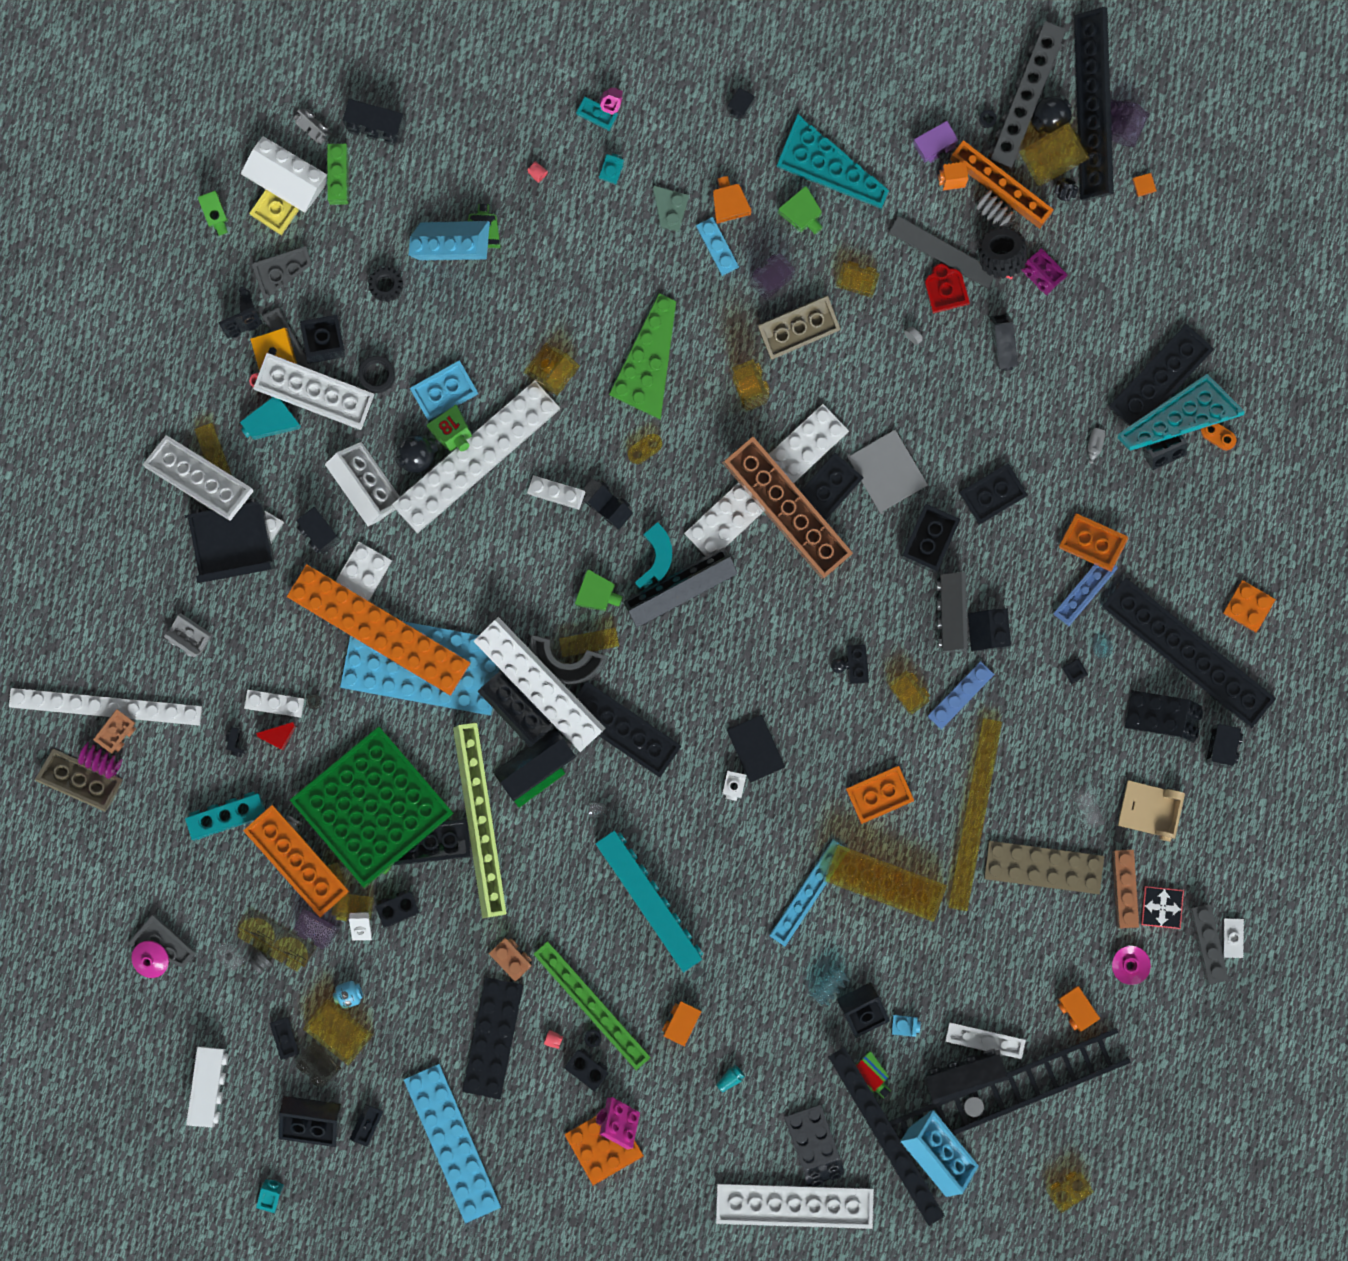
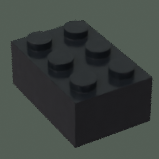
(374, 122)
(930, 538)

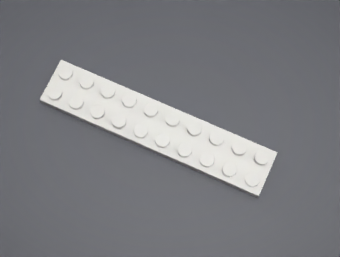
(486, 449)
(793, 455)

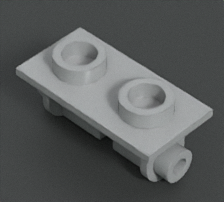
(318, 129)

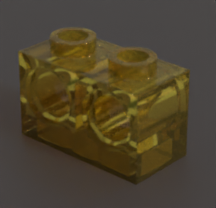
(1072, 1196)

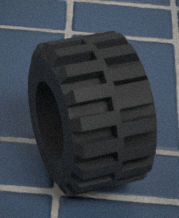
(1002, 264)

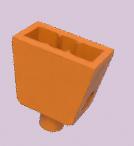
(729, 201)

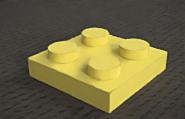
(274, 212)

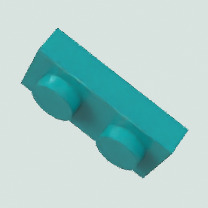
(593, 112)

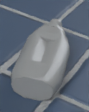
(1095, 443)

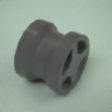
(260, 962)

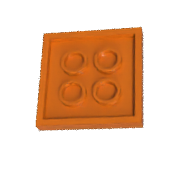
(597, 1153)

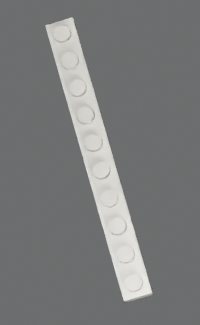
(105, 706)

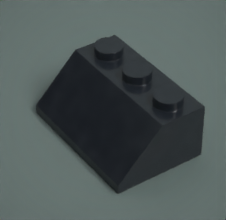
(309, 1121)

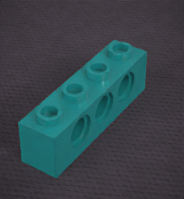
(199, 831)

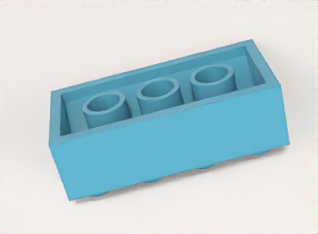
(450, 240)
(940, 1154)

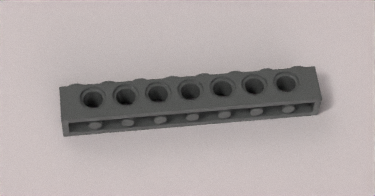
(1054, 36)

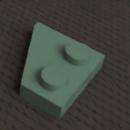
(670, 207)

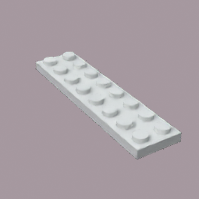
(539, 684)
(794, 1206)

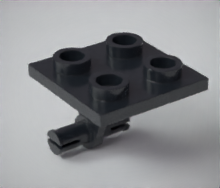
(243, 321)

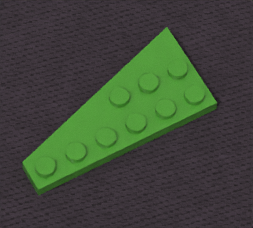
(645, 370)

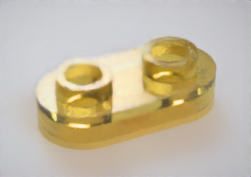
(644, 448)

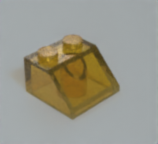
(552, 369)

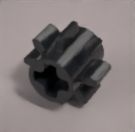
(1066, 189)

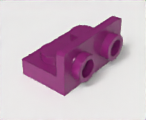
(1044, 272)

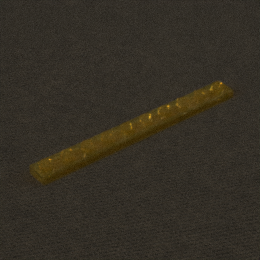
(975, 814)

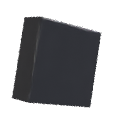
(1074, 671)

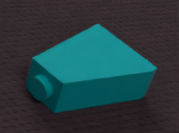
(269, 420)

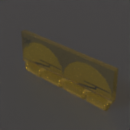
(281, 941)

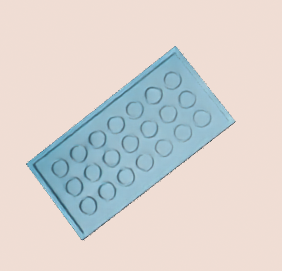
(376, 674)

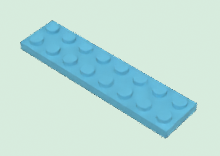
(452, 1143)

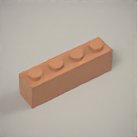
(1125, 889)

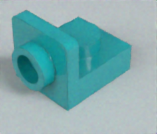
(612, 168)
(269, 1195)

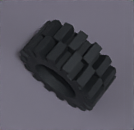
(382, 273)

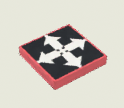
(1162, 907)

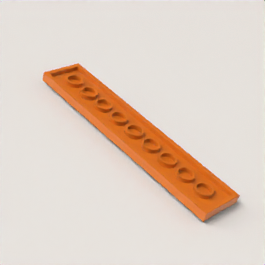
(378, 630)

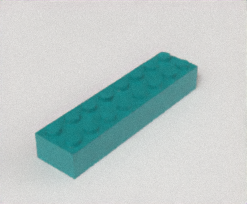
(649, 902)

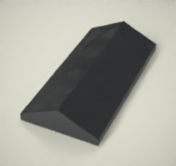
(534, 764)
(444, 843)

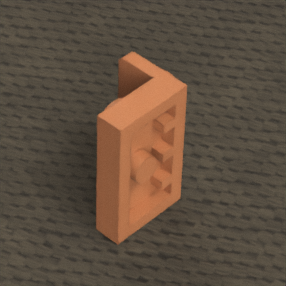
(115, 731)
(511, 959)

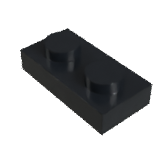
(284, 1038)
(366, 1125)

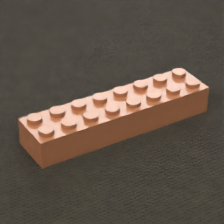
(787, 507)

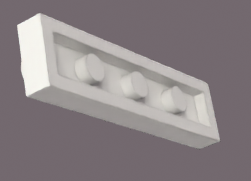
(985, 1040)

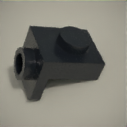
(232, 738)

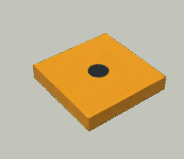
(274, 343)

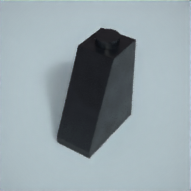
(1004, 341)

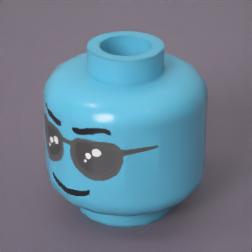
(348, 994)

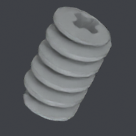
(995, 211)

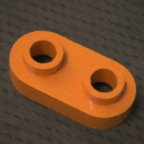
(1218, 435)

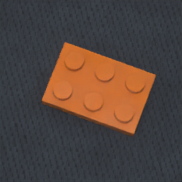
(1093, 542)
(880, 795)

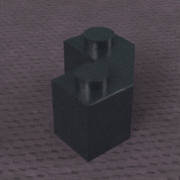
(608, 506)

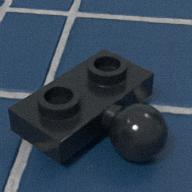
(855, 663)

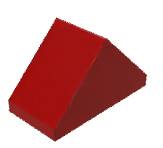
(279, 735)

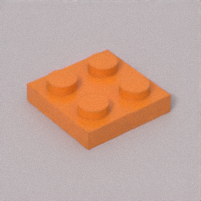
(1249, 606)

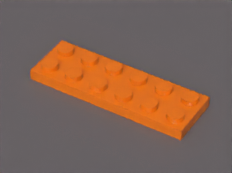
(296, 861)

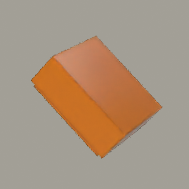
(1144, 184)

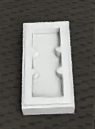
(360, 926)
(1233, 938)

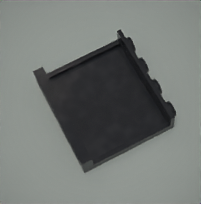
(232, 546)

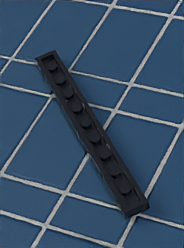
(886, 1136)

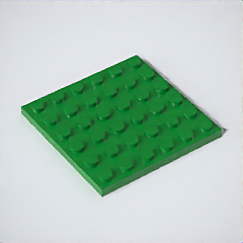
(371, 807)

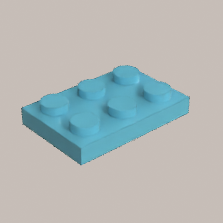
(444, 390)

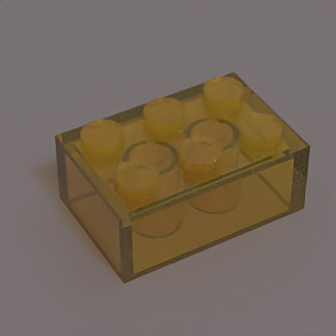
(1054, 154)
(749, 385)
(338, 1031)

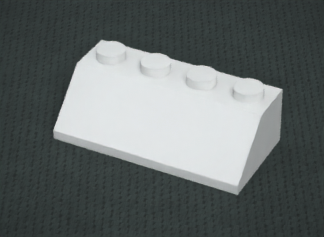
(284, 174)
(363, 483)
(206, 1087)

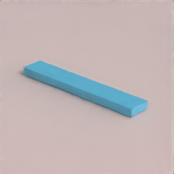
(804, 899)

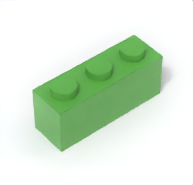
(338, 173)

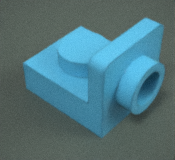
(905, 1025)

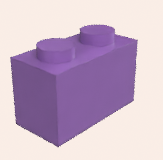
(936, 142)

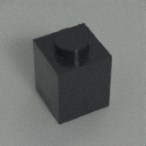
(740, 104)

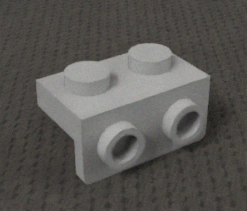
(188, 636)

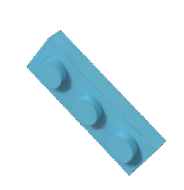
(717, 246)

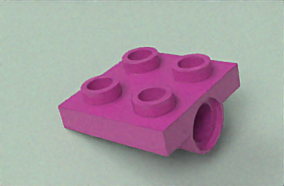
(618, 1122)

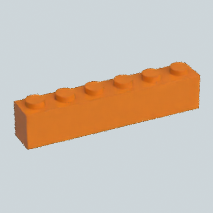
(1002, 185)

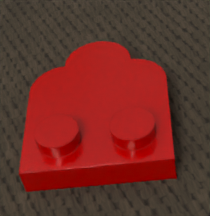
(946, 289)

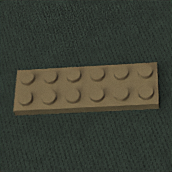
(1044, 867)

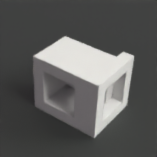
(737, 778)

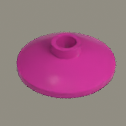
(155, 954)
(1141, 965)

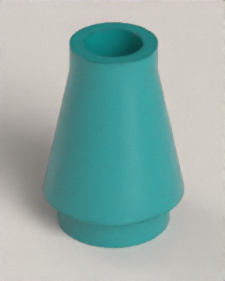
(731, 1078)

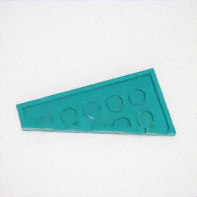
(822, 162)
(1191, 409)

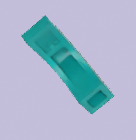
(663, 549)

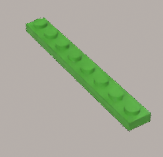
(592, 1005)

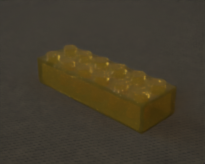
(884, 883)

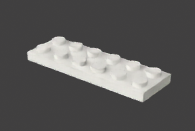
(313, 391)
(198, 477)

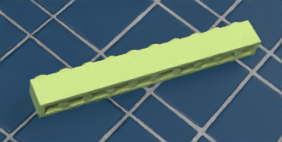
(479, 820)

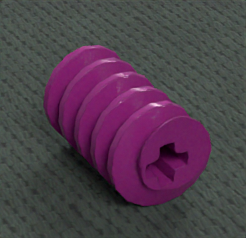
(98, 761)

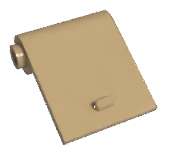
(1153, 811)

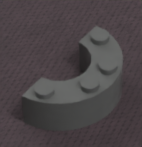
(573, 673)

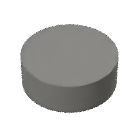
(913, 335)
(973, 1106)

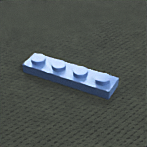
(1083, 594)
(960, 695)

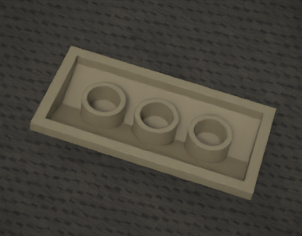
(798, 326)
(78, 781)

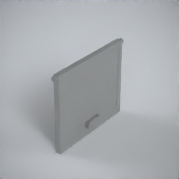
(887, 471)

